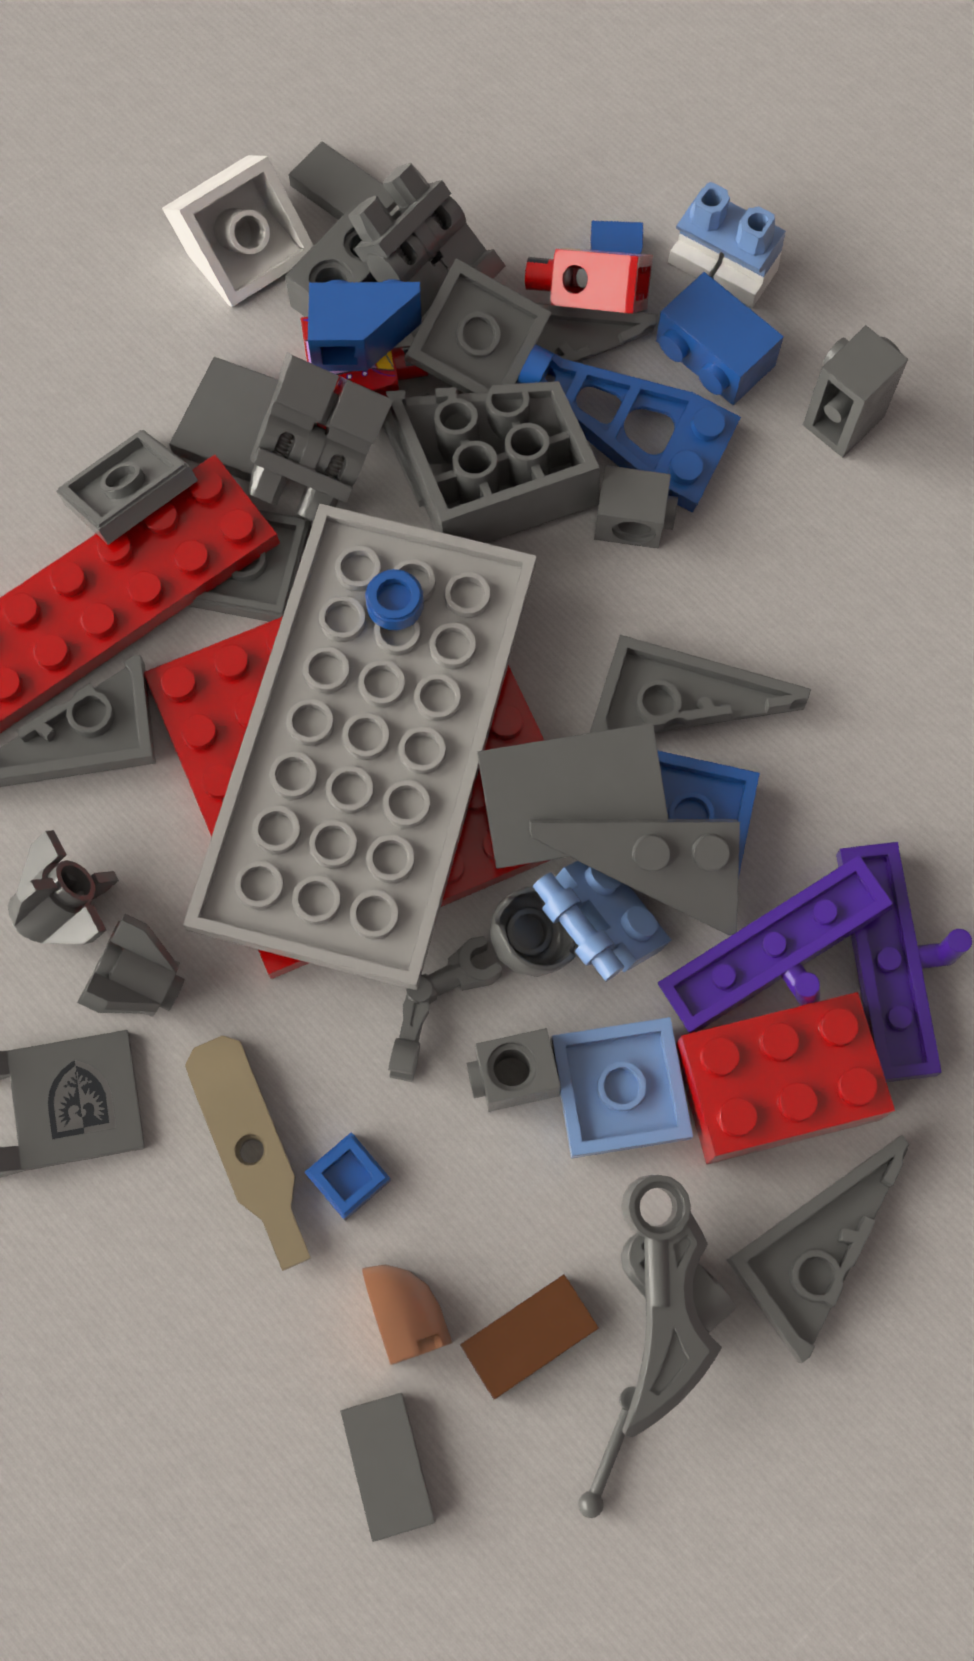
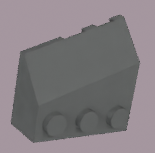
(512, 457)

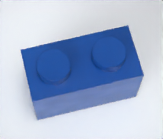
(718, 338)

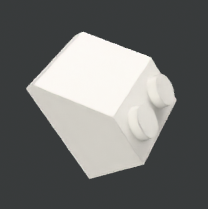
(240, 228)

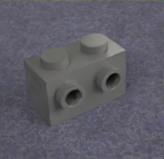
(854, 389)

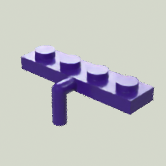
(777, 947)
(892, 973)

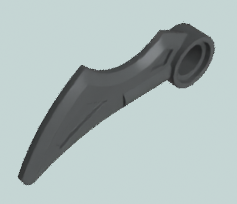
(676, 1342)

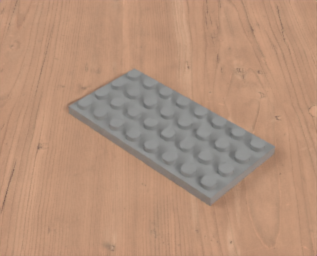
(362, 751)

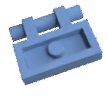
(602, 918)

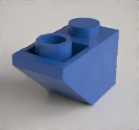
(360, 321)

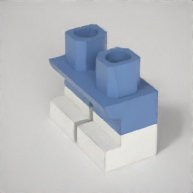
(721, 232)

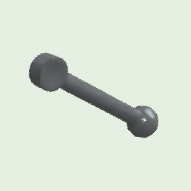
(590, 1502)

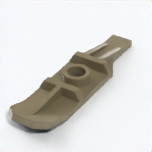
(239, 1114)

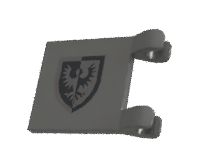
(72, 1102)

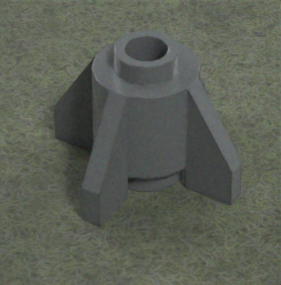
(57, 897)
(133, 973)

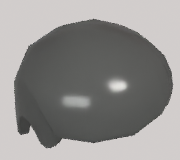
(527, 937)

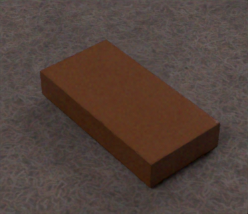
(529, 1336)

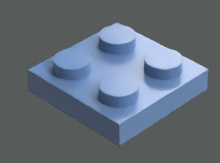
(621, 1087)

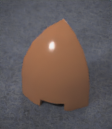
(405, 1312)

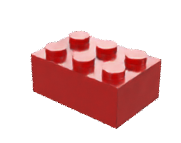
(783, 1077)

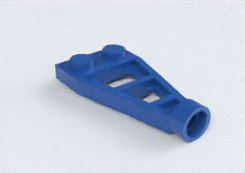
(699, 425)

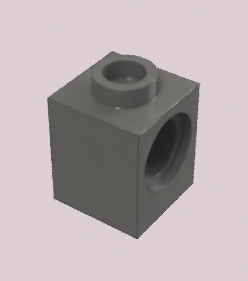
(634, 507)
(534, 1051)

